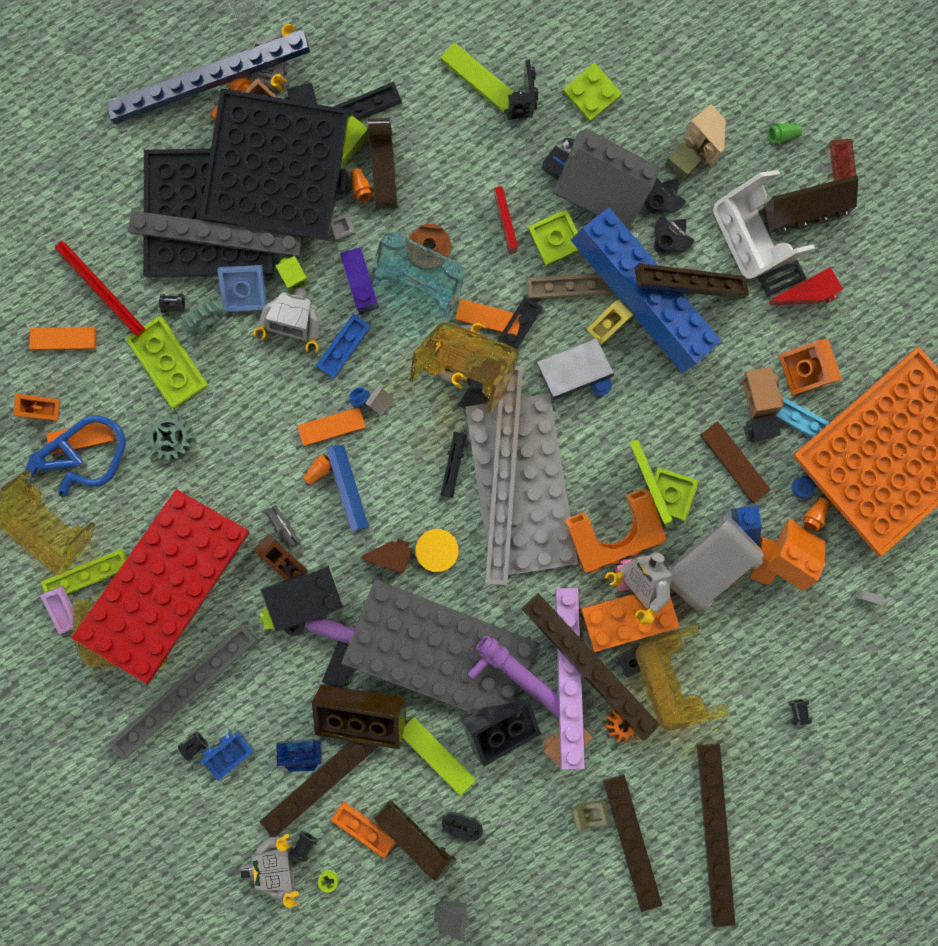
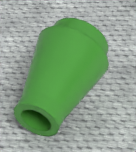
(781, 132)

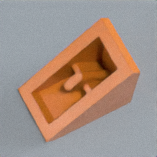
(36, 407)
(762, 573)

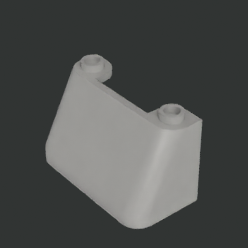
(714, 564)

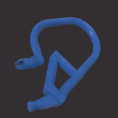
(37, 460)

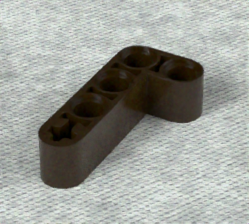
(383, 163)
(414, 841)

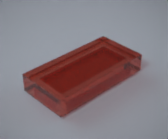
(842, 158)

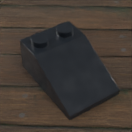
(301, 598)
(500, 729)

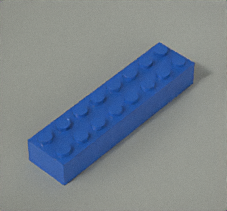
(662, 313)

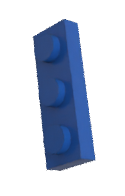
(343, 346)

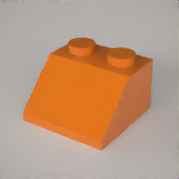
(810, 366)

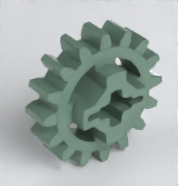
(203, 318)
(175, 431)

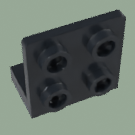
(522, 104)

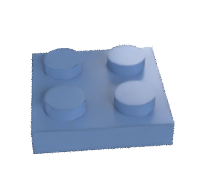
(242, 288)

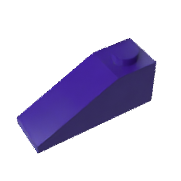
(359, 280)

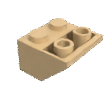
(707, 135)

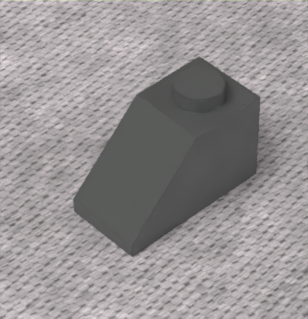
(452, 918)

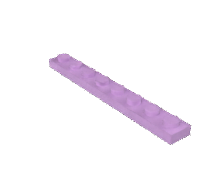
(569, 688)

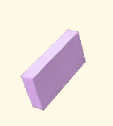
(59, 609)

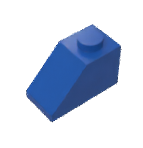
(749, 520)

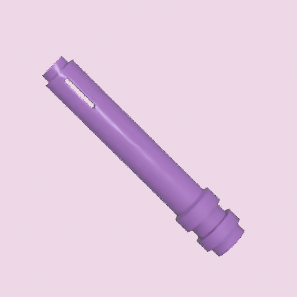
(330, 629)
(500, 658)

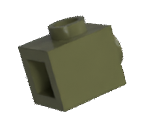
(684, 162)

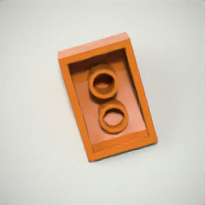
(798, 555)

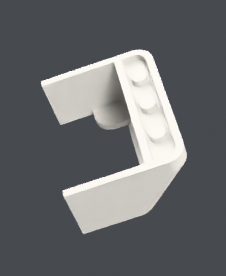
(746, 231)

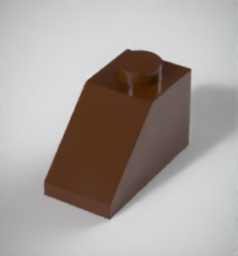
(391, 555)

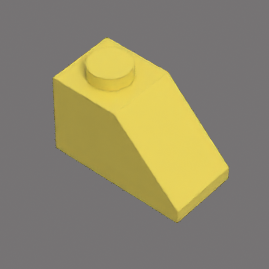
(610, 321)

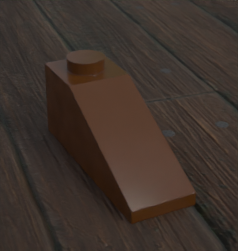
(279, 557)

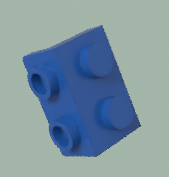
(227, 755)

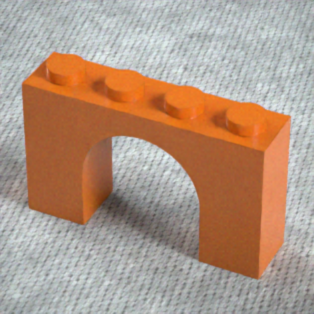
(644, 534)

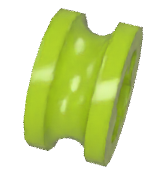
(325, 887)

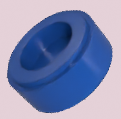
(803, 487)

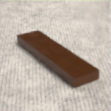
(735, 462)

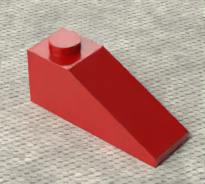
(811, 291)

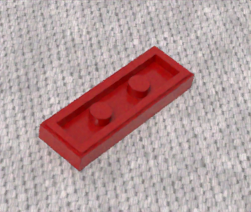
(505, 219)

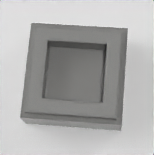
(342, 227)
(379, 400)
(869, 597)

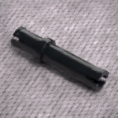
(453, 464)

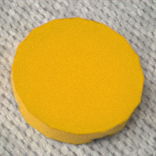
(436, 550)

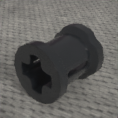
(165, 300)
(800, 712)
(192, 746)
(303, 846)

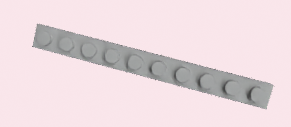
(503, 482)

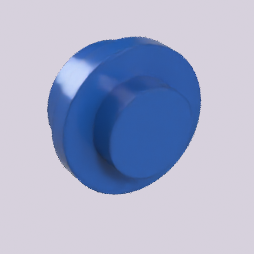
(602, 388)
(359, 397)

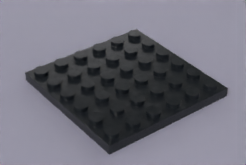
(274, 164)
(176, 188)

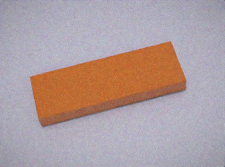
(490, 317)
(63, 338)
(331, 426)
(90, 435)
(363, 829)

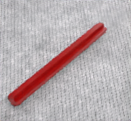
(99, 288)

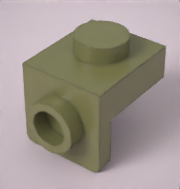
(590, 814)

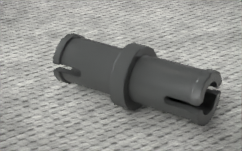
(282, 526)

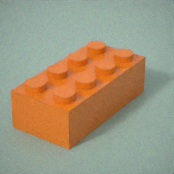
(615, 623)

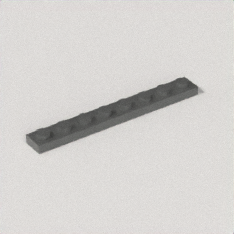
(214, 234)
(183, 691)

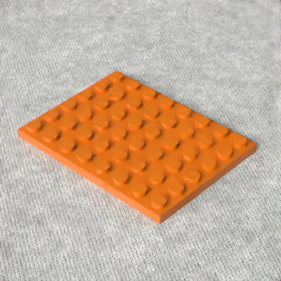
(882, 454)

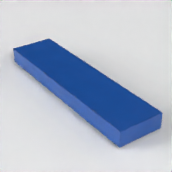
(347, 487)

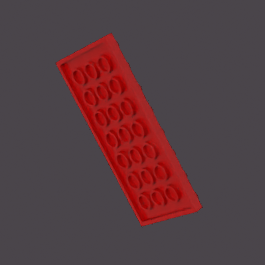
(161, 586)

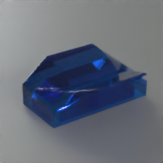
(299, 754)

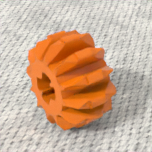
(618, 730)

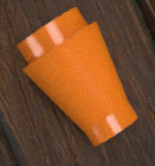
(361, 187)
(318, 469)
(816, 515)

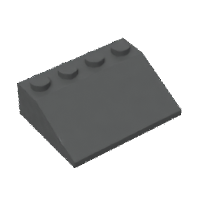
(606, 176)

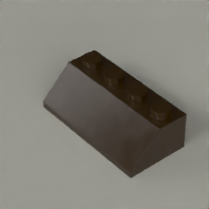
(811, 205)
(359, 716)

